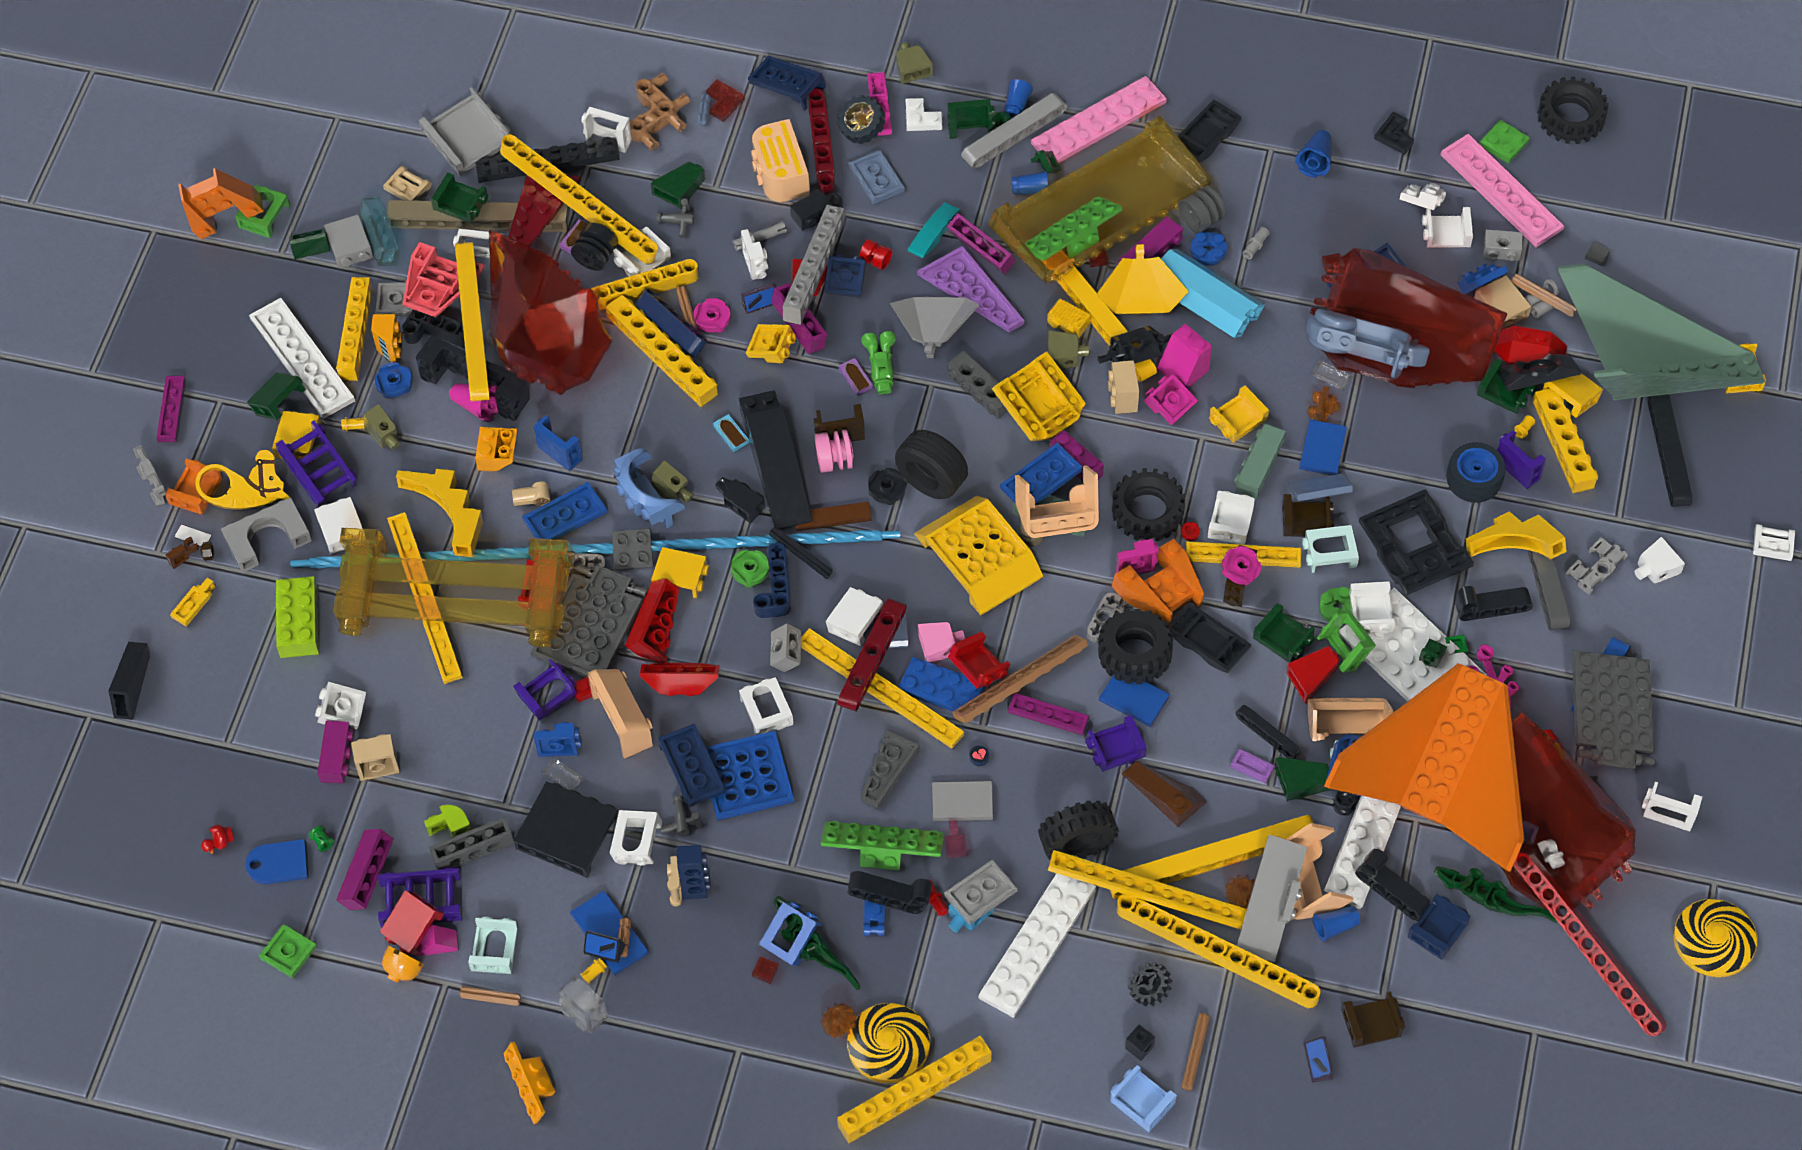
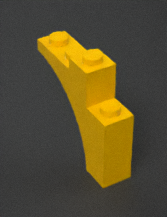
(1510, 532)

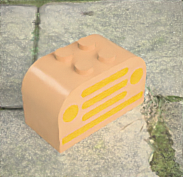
(779, 162)

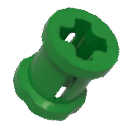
(326, 842)

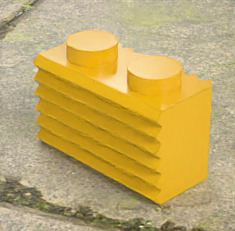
(1068, 318)

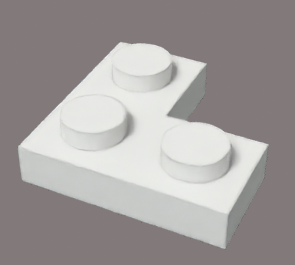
(918, 119)

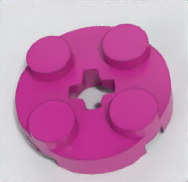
(714, 324)
(1234, 572)

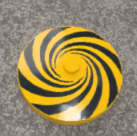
(1715, 938)
(888, 1043)

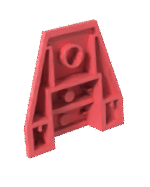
(432, 281)

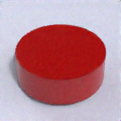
(1190, 531)

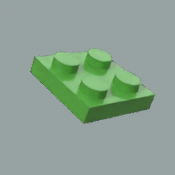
(1504, 141)
(288, 951)

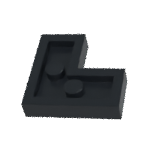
(1391, 134)

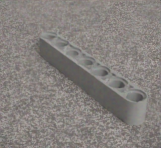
(1014, 130)

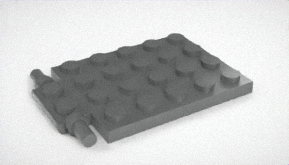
(594, 620)
(1613, 709)

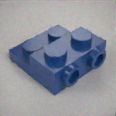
(1483, 275)
(560, 742)

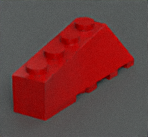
(653, 623)

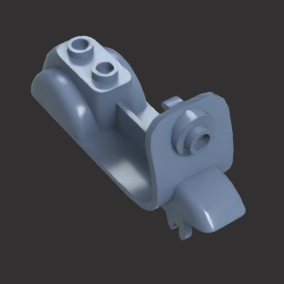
(1366, 339)

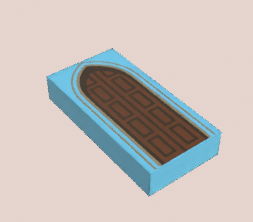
(731, 433)

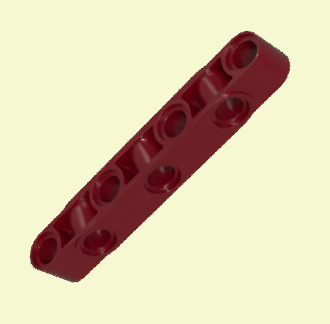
(821, 142)
(866, 664)

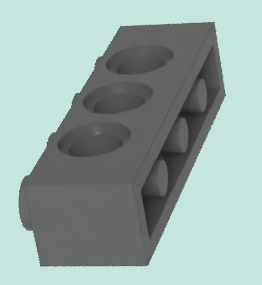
(970, 383)
(472, 845)

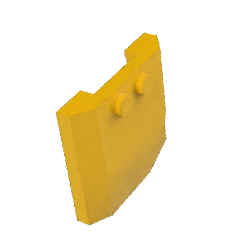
(1040, 399)

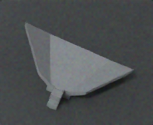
(933, 318)

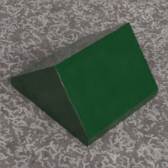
(309, 243)

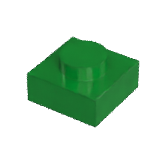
(1459, 641)

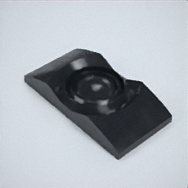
(1209, 130)
(1538, 371)
(1208, 638)

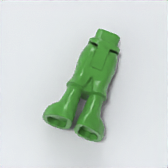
(881, 362)

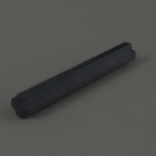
(800, 552)

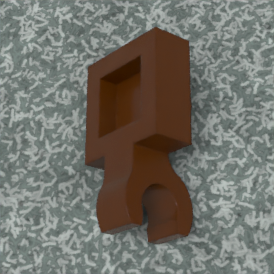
(180, 553)

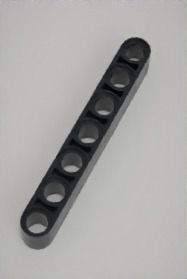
(1670, 450)

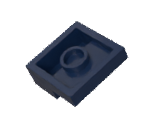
(845, 275)

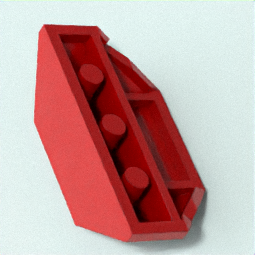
(1527, 344)
(679, 678)

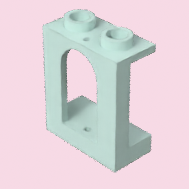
(1317, 559)
(482, 963)

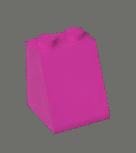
(1186, 356)

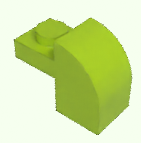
(451, 818)

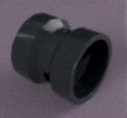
(1344, 803)

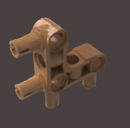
(661, 111)

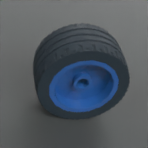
(1475, 472)

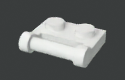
(1772, 546)

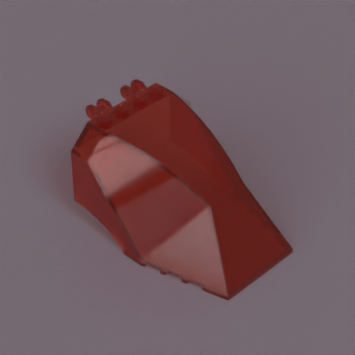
(542, 317)
(1449, 323)
(1573, 813)

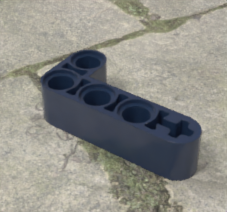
(778, 579)

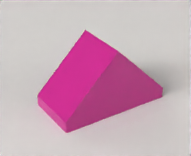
(438, 941)

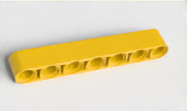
(666, 278)

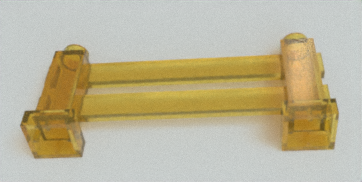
(367, 562)

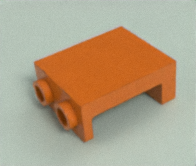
(185, 492)

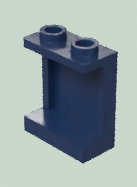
(1439, 926)

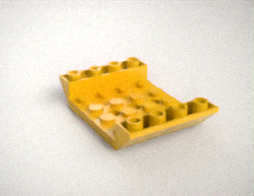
(987, 573)

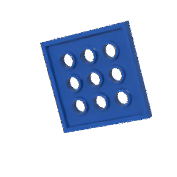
(753, 764)

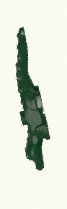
(1487, 894)
(816, 947)

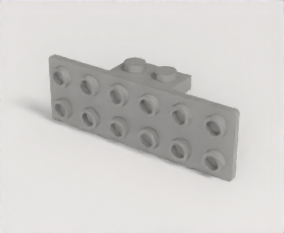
(1272, 898)

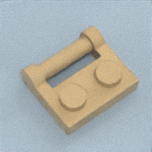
(404, 189)
(674, 882)

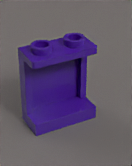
(1518, 463)
(1116, 745)

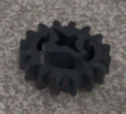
(1150, 984)

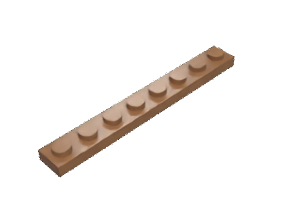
(1019, 679)

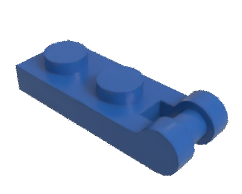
(874, 914)

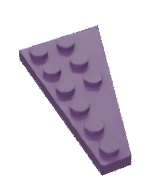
(962, 277)

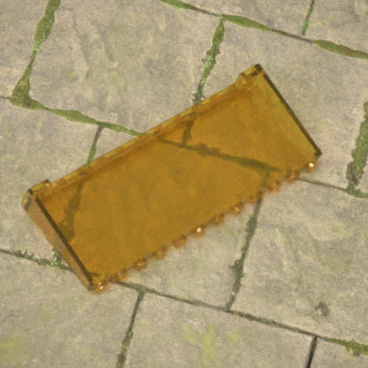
(1141, 175)

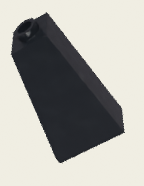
(128, 680)

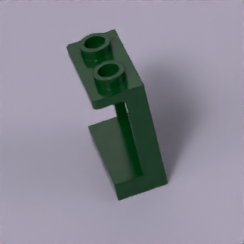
(970, 115)
(459, 199)
(1493, 390)
(272, 393)
(1283, 634)

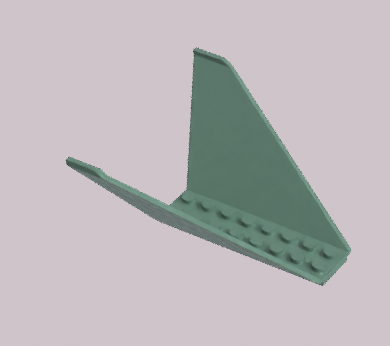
(1649, 345)

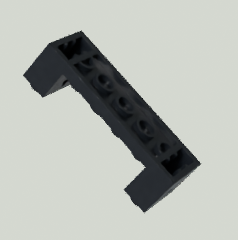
(438, 356)

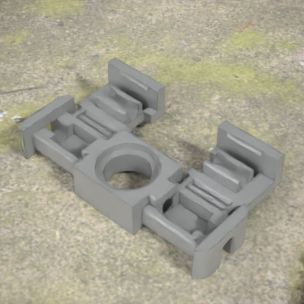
(147, 471)
(1592, 577)

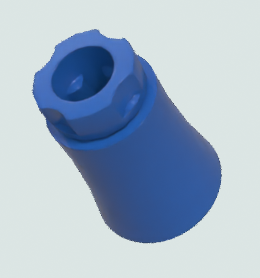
(1017, 97)
(1030, 183)
(1335, 922)

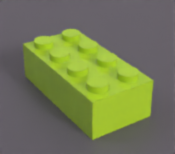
(297, 617)

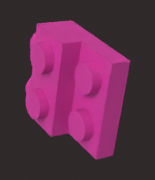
(1170, 399)
(1141, 558)

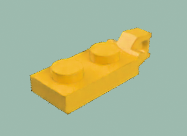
(193, 602)

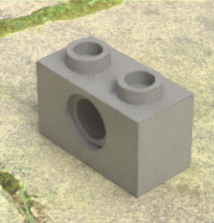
(1502, 245)
(785, 648)

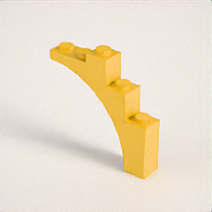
(455, 502)

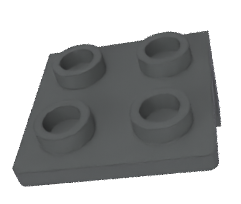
(632, 548)

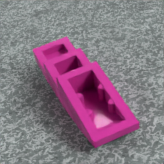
(878, 91)

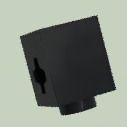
(1140, 1042)

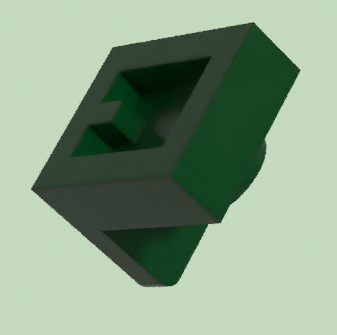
(1048, 161)
(1432, 653)

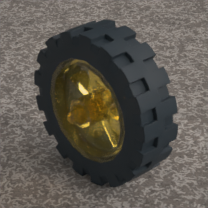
(851, 109)

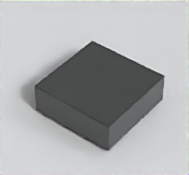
(1597, 254)

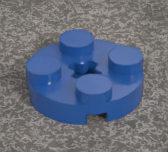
(1208, 239)
(393, 389)

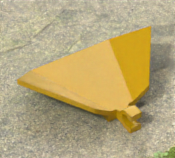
(1142, 286)

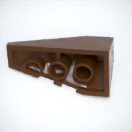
(1167, 794)

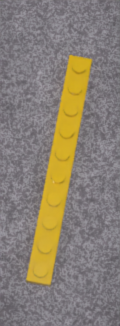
(435, 630)
(884, 690)
(1146, 889)

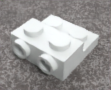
(1428, 197)
(754, 256)
(340, 704)

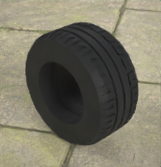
(931, 464)

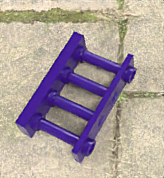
(306, 480)
(449, 875)

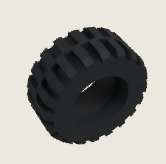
(1139, 626)

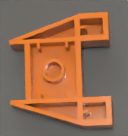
(214, 196)
(1164, 590)

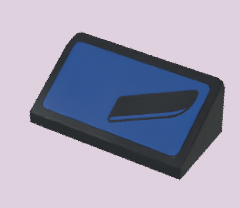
(603, 946)

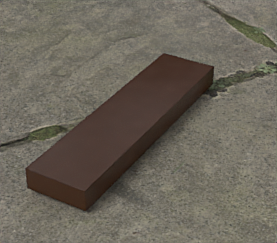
(837, 516)

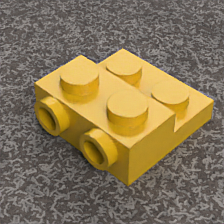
(771, 342)

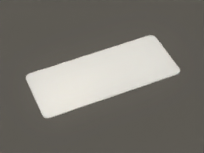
(197, 536)

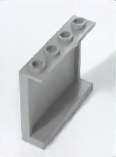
(466, 132)

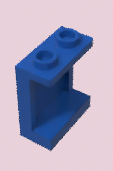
(565, 453)

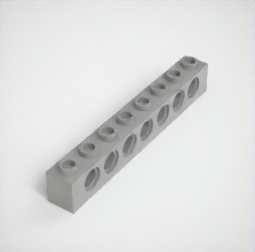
(813, 264)

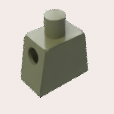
(913, 63)
(1065, 349)
(381, 427)
(670, 483)

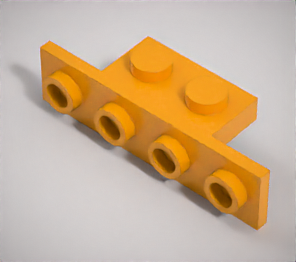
(531, 1080)

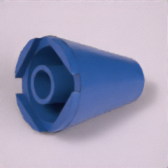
(1315, 155)

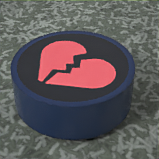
(979, 755)

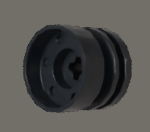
(594, 246)

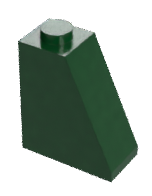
(678, 184)
(1301, 777)

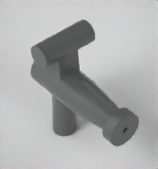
(678, 218)
(682, 821)

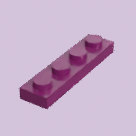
(171, 409)
(1048, 714)

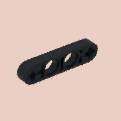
(1267, 732)

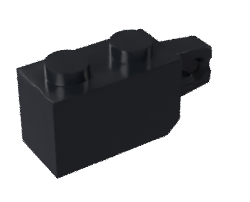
(811, 208)
(741, 499)

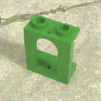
(263, 226)
(1353, 658)

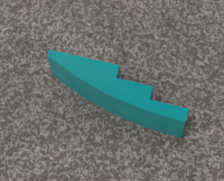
(933, 229)

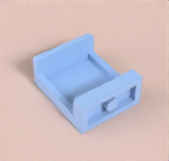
(1142, 1098)

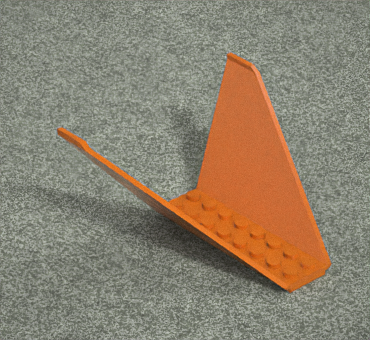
(1447, 761)

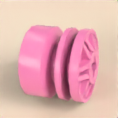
(833, 451)

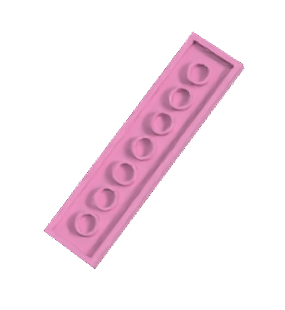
(1100, 119)
(1502, 190)

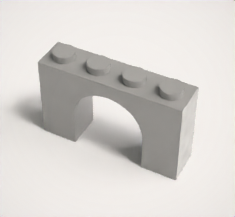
(281, 515)

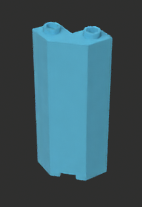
(1213, 295)

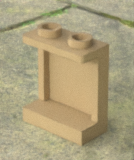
(1506, 297)

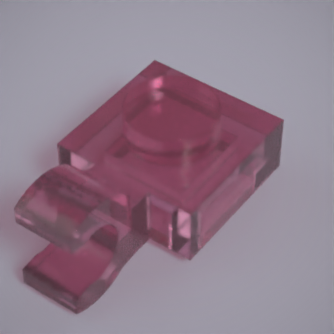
(955, 843)

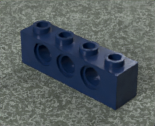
(693, 872)

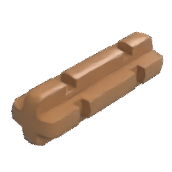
(624, 934)

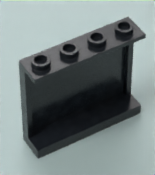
(565, 828)

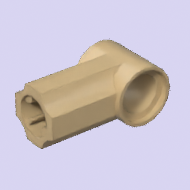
(537, 494)

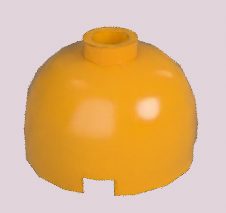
(400, 965)

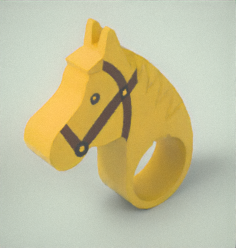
(256, 491)

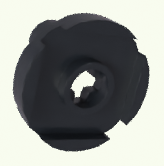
(886, 495)

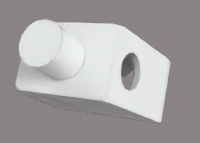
(1659, 562)

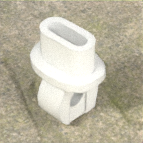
(1550, 852)

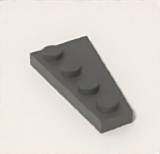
(892, 761)

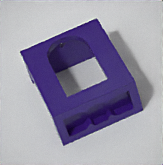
(555, 672)

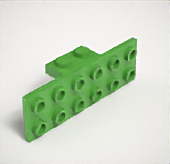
(1075, 231)
(882, 845)

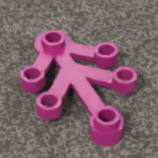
(1484, 655)

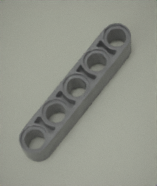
(1549, 591)

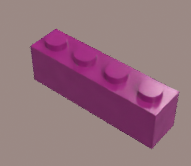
(1158, 240)
(981, 243)
(810, 332)
(365, 869)

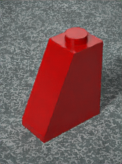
(1312, 672)

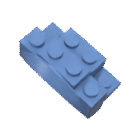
(640, 493)

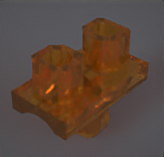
(1326, 405)

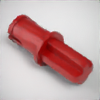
(937, 901)

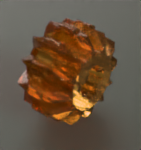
(1235, 886)
(838, 1020)

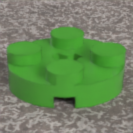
(750, 577)
(1330, 598)

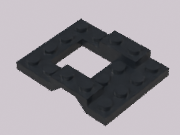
(1423, 565)

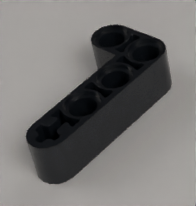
(439, 327)
(1491, 604)
(1391, 886)
(890, 893)

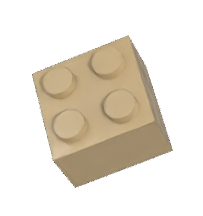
(1123, 387)
(375, 757)

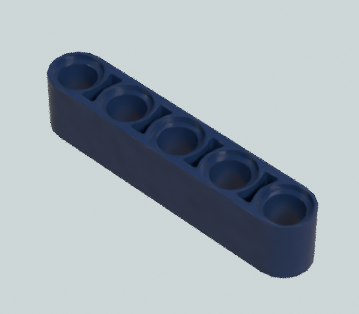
(671, 322)

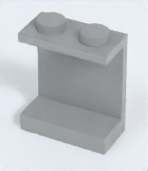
(348, 241)

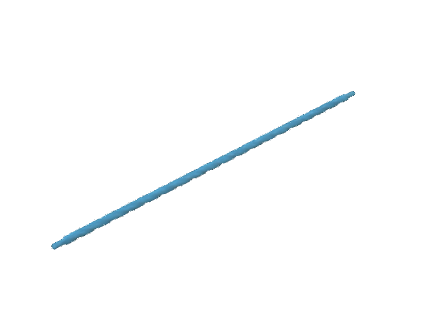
(607, 548)

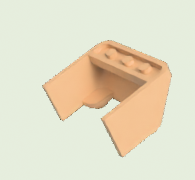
(1060, 517)
(622, 709)
(1345, 715)
(1311, 898)

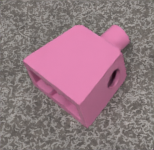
(937, 640)

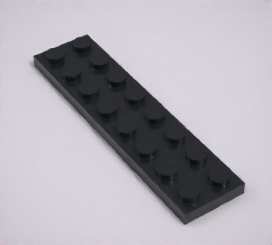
(561, 157)

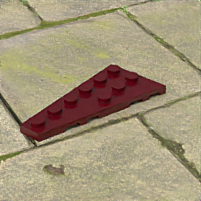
(535, 211)

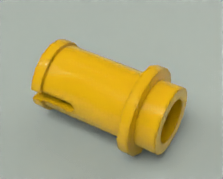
(353, 423)
(1523, 428)
(594, 970)

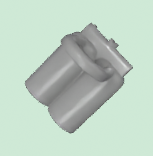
(1538, 306)

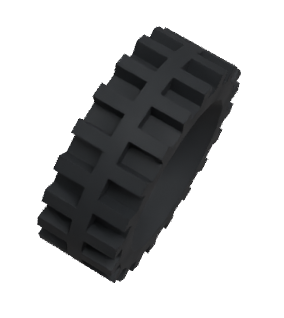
(1572, 92)
(1148, 484)
(1079, 830)

